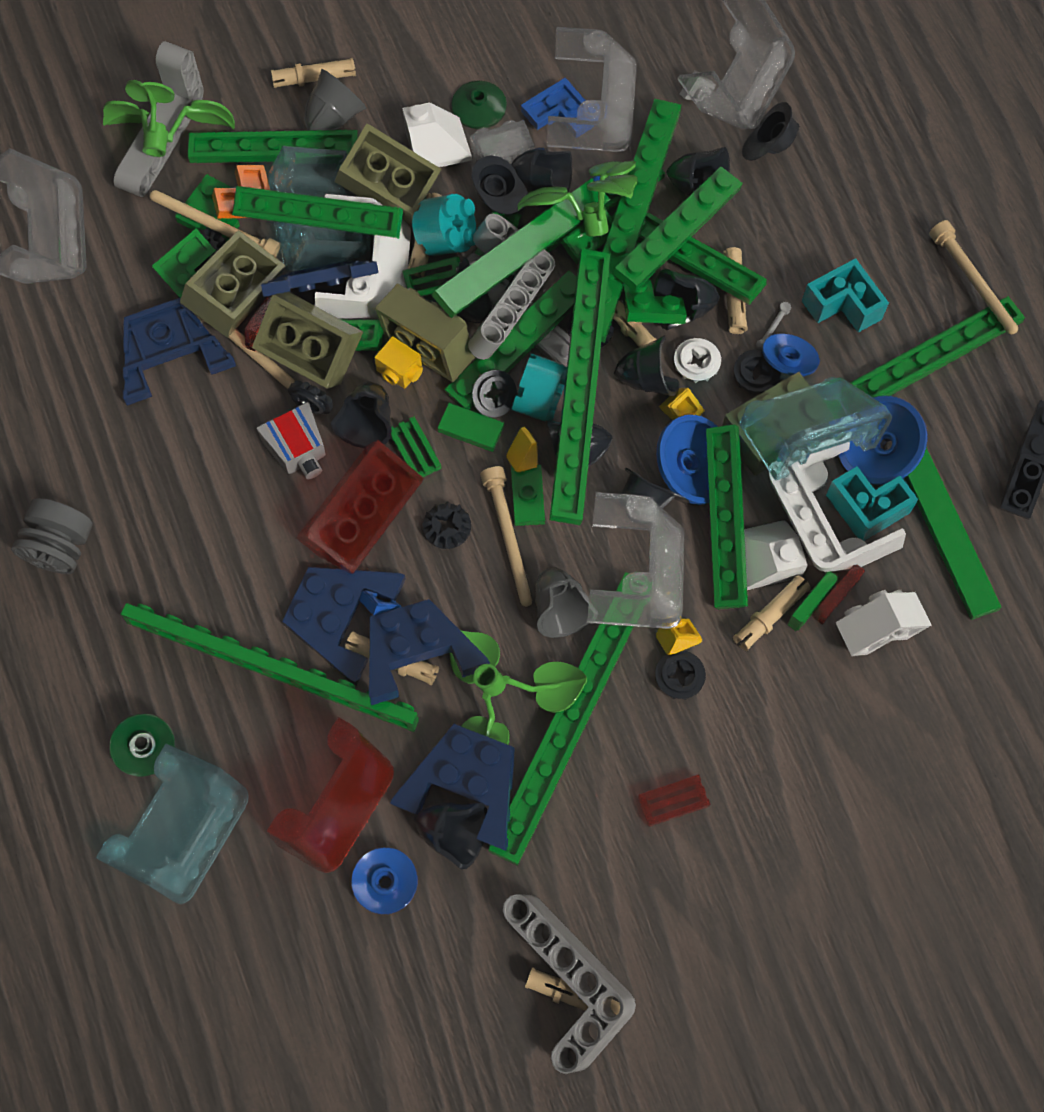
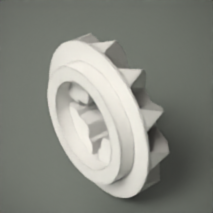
(701, 349)

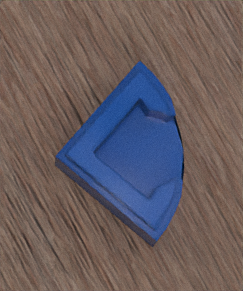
(376, 605)

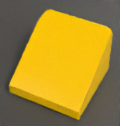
(682, 404)
(523, 451)
(678, 637)

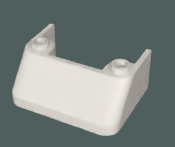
(368, 291)
(811, 524)

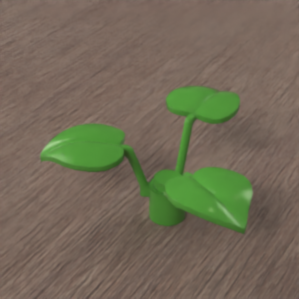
(155, 134)
(594, 213)
(556, 686)

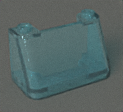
(312, 174)
(813, 420)
(180, 826)

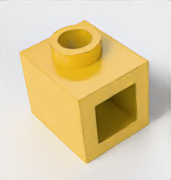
(398, 363)

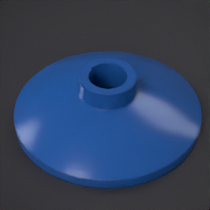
(790, 354)
(381, 864)

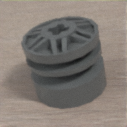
(52, 536)

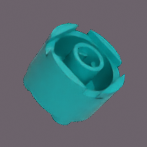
(445, 224)
(540, 388)

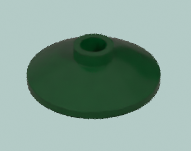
(479, 113)
(134, 759)

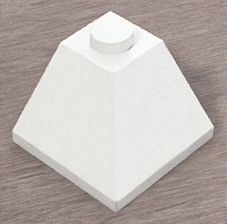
(436, 134)
(772, 554)

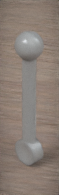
(784, 309)

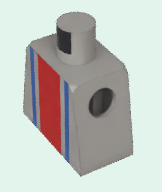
(294, 441)

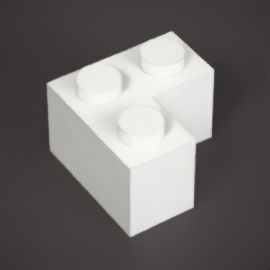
(882, 620)

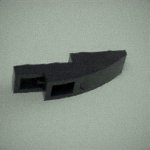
(1028, 469)

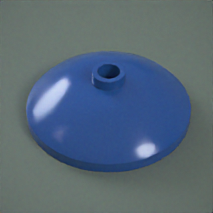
(685, 443)
(908, 446)

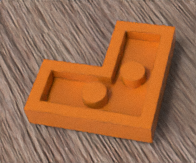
(246, 176)

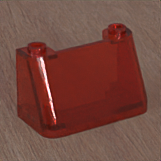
(343, 807)

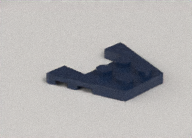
(331, 273)
(162, 336)
(326, 607)
(412, 636)
(469, 767)

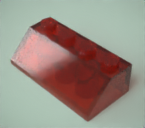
(360, 507)

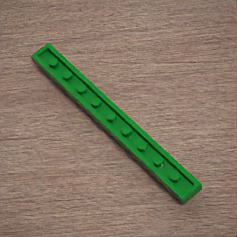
(633, 211)
(580, 388)
(257, 660)
(561, 740)

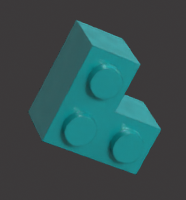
(848, 291)
(869, 509)

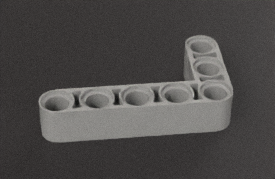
(180, 73)
(515, 297)
(576, 977)

